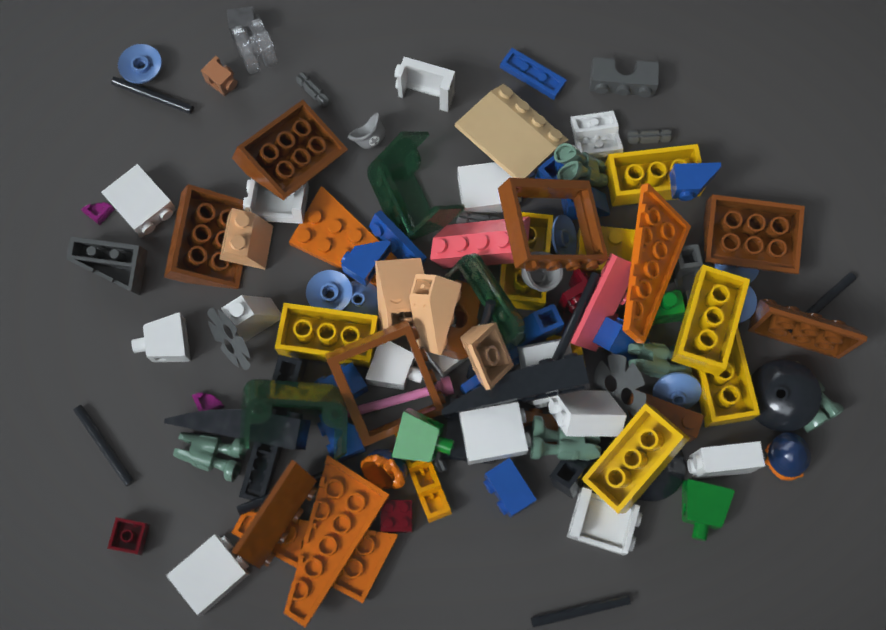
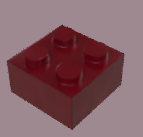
(396, 516)
(128, 536)

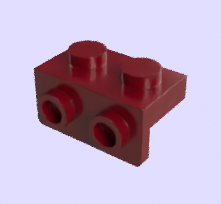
(571, 297)

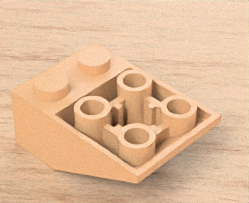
(394, 287)
(433, 309)

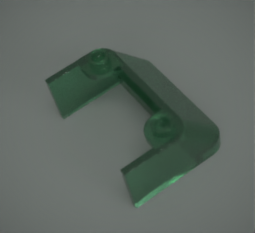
(400, 192)
(487, 287)
(262, 395)

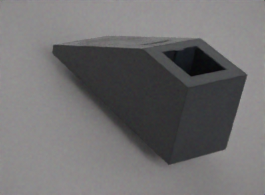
(569, 473)

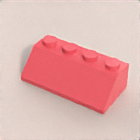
(484, 238)
(604, 301)

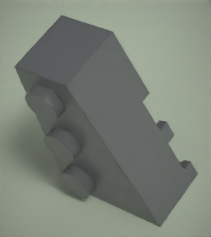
(111, 260)

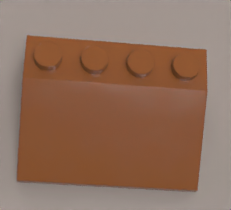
(289, 151)
(753, 234)
(199, 240)
(809, 329)
(275, 515)

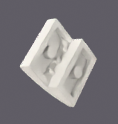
(597, 134)

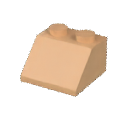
(246, 239)
(487, 353)

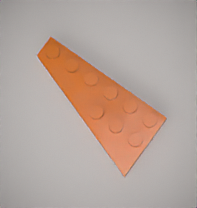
(331, 231)
(656, 249)
(336, 526)
(361, 568)

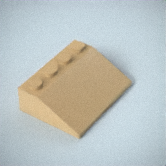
(510, 132)

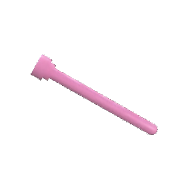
(444, 385)

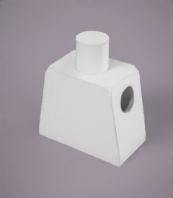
(164, 340)
(392, 367)

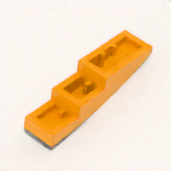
(428, 489)

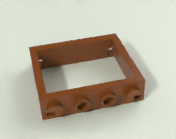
(587, 217)
(367, 343)

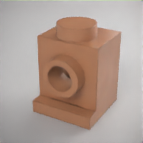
(219, 76)

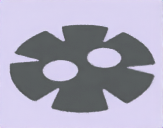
(237, 342)
(629, 379)

